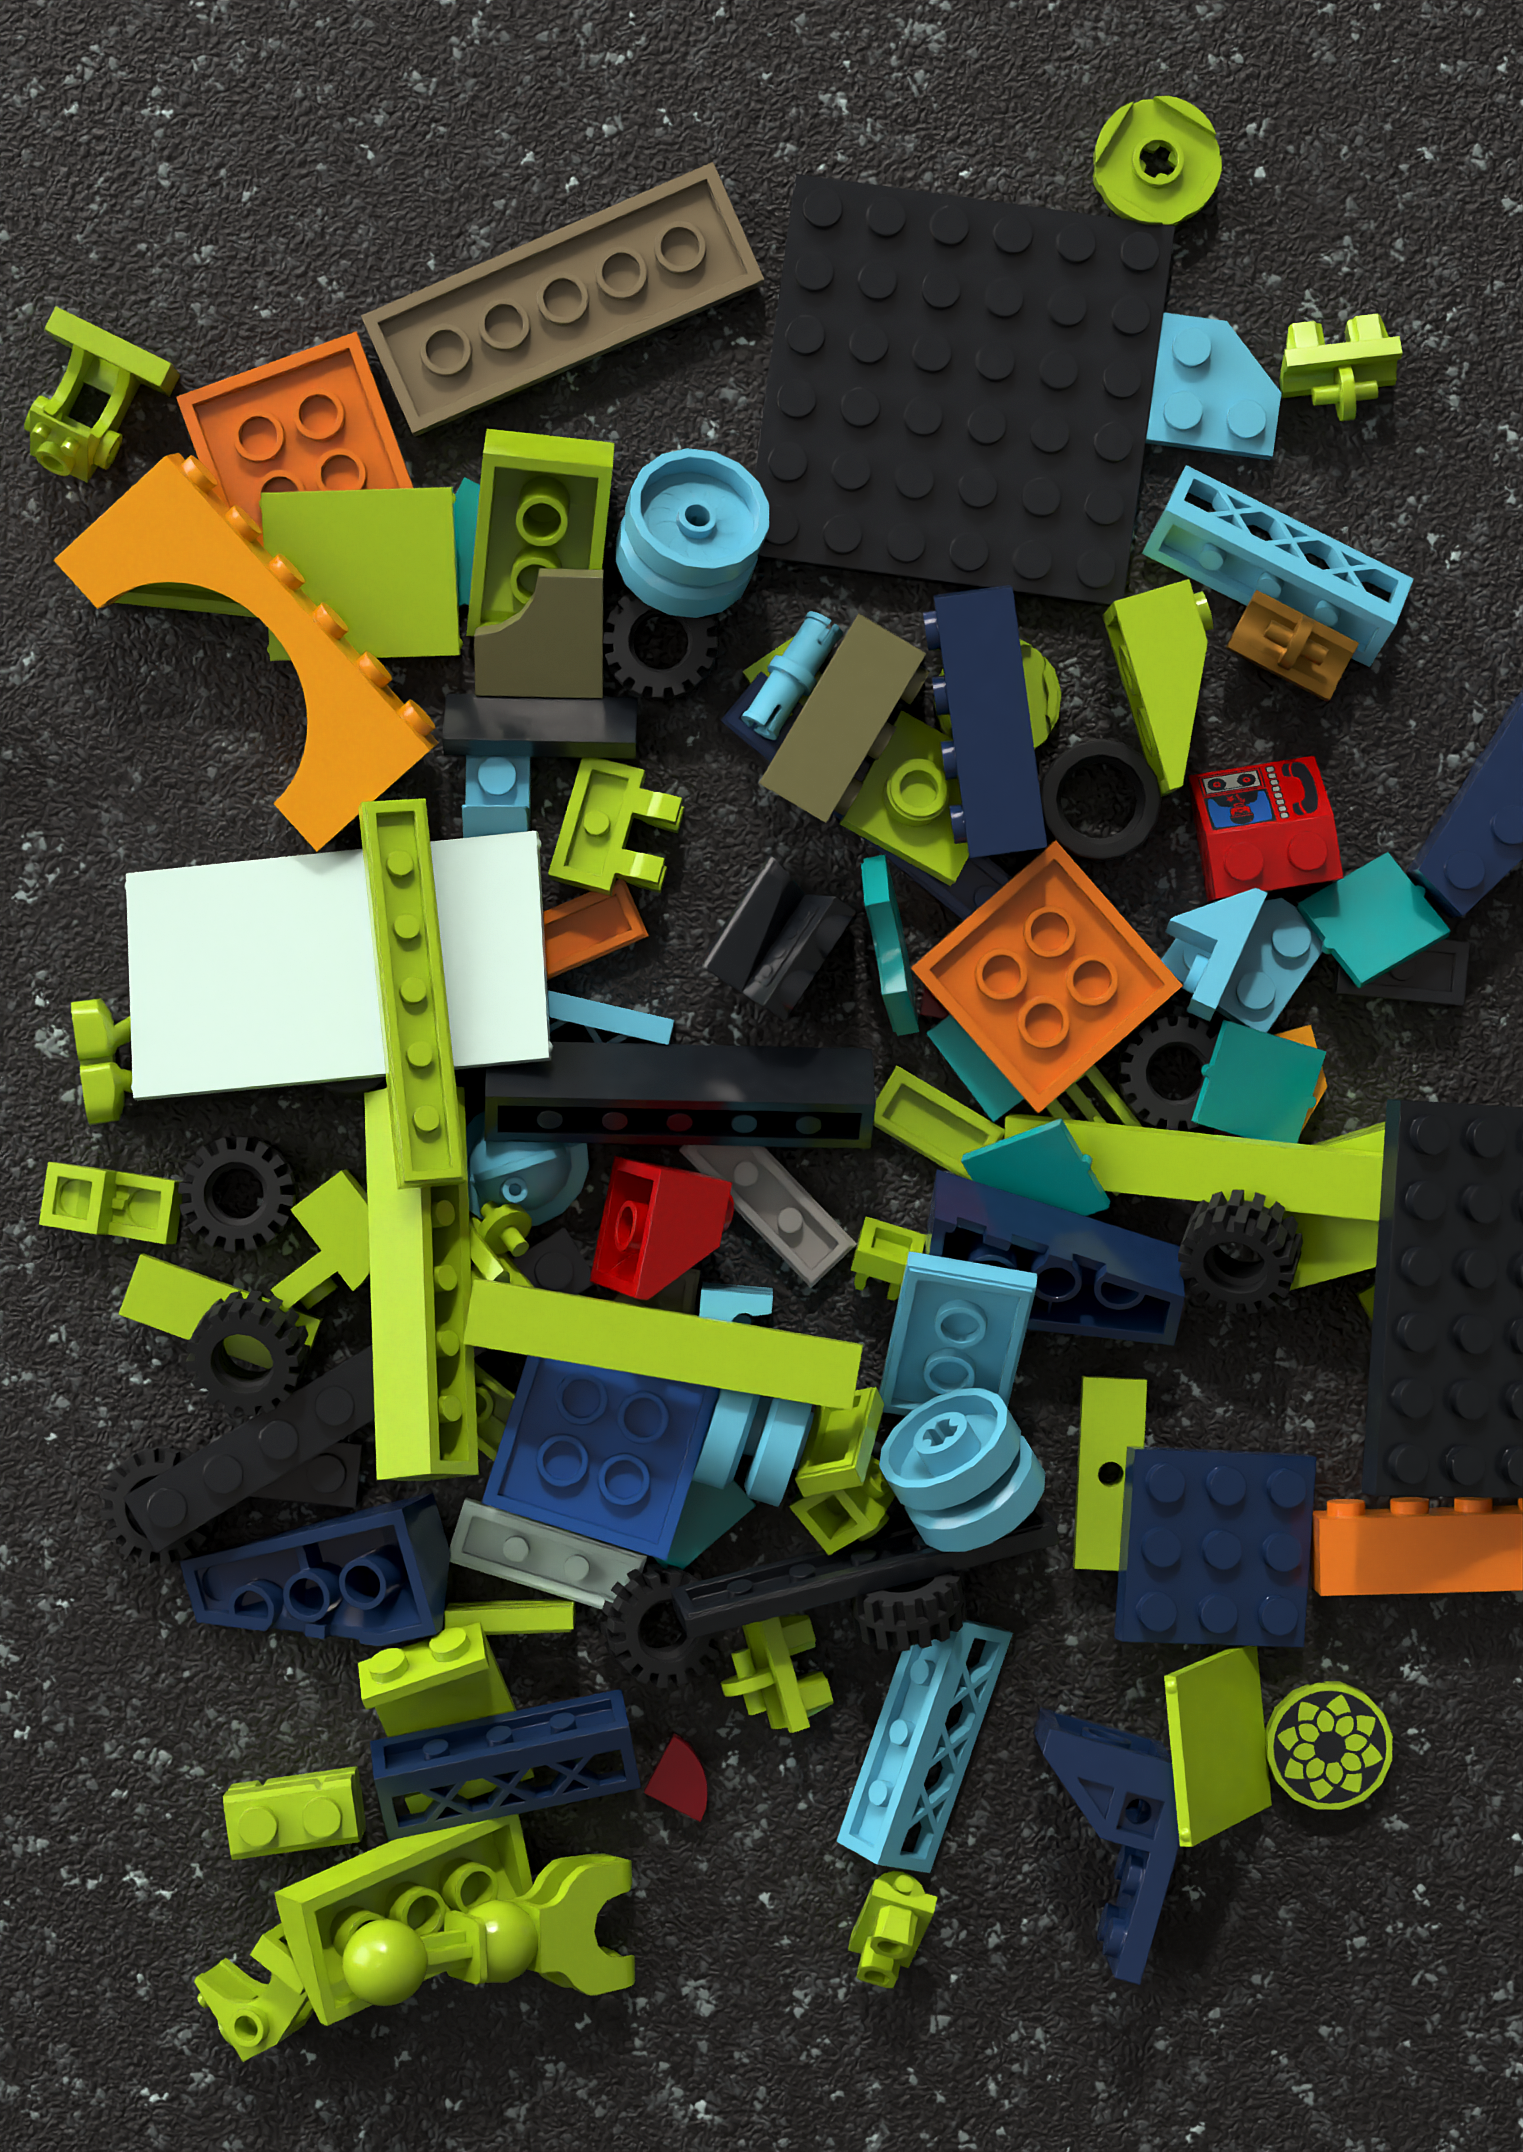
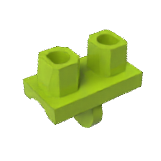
(1339, 371)
(490, 1239)
(768, 1676)
(890, 1927)

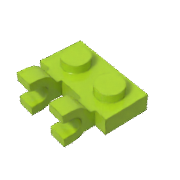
(599, 823)

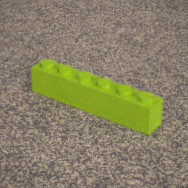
(419, 1314)

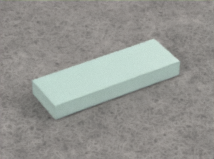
(540, 1554)

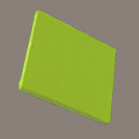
(376, 561)
(1217, 1743)

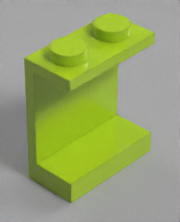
(435, 1686)

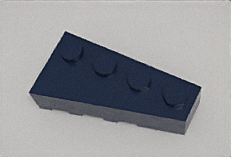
(989, 721)
(1482, 826)
(1088, 1272)

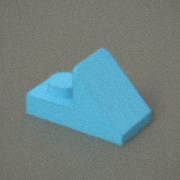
(497, 795)
(1222, 931)

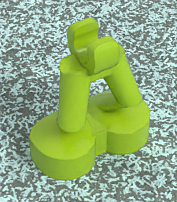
(96, 1048)

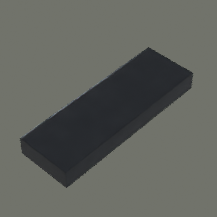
(540, 726)

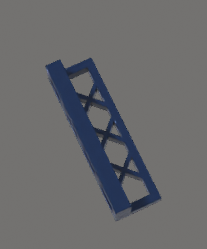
(502, 1752)

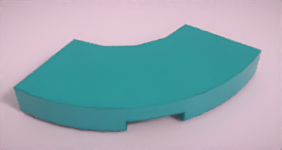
(889, 945)

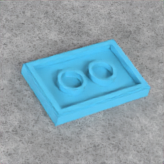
(955, 1330)

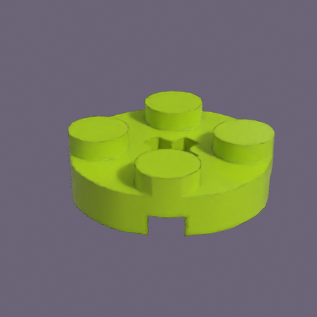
(1147, 126)

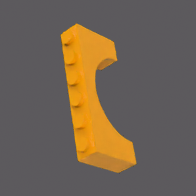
(184, 533)

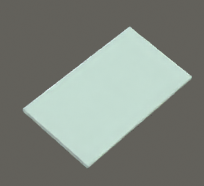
(272, 977)

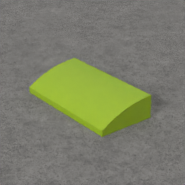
(400, 1881)

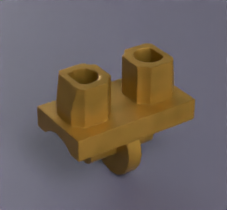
(1291, 645)

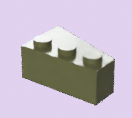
(846, 719)

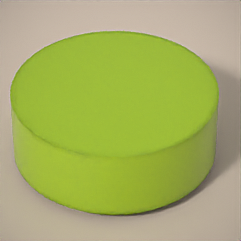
(916, 792)

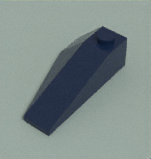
(349, 1576)

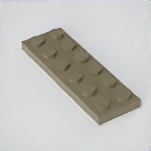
(563, 299)

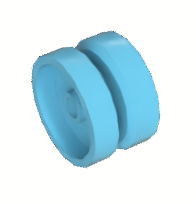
(691, 532)
(757, 1426)
(962, 1470)

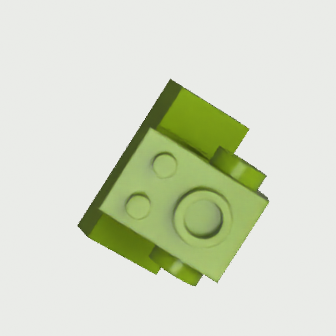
(106, 365)
(254, 2013)

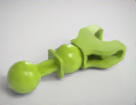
(500, 1939)

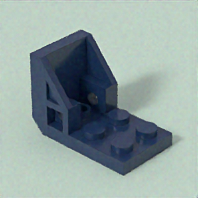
(1103, 1775)

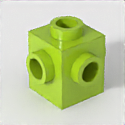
(848, 1513)

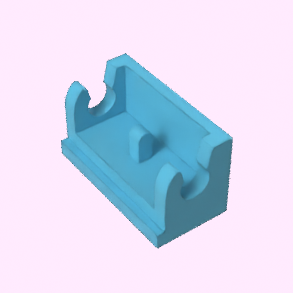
(729, 1301)

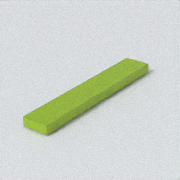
(411, 993)
(1200, 1164)
(663, 1344)

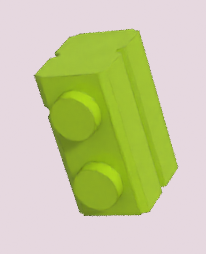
(294, 1813)

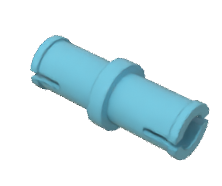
(792, 675)

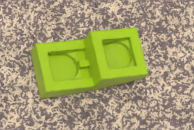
(111, 1203)

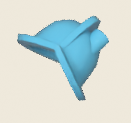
(531, 1174)

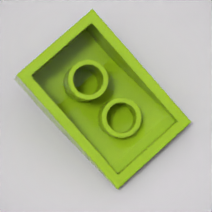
(536, 510)
(1161, 660)

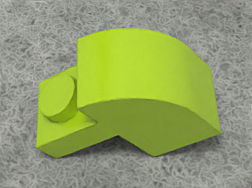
(338, 1224)

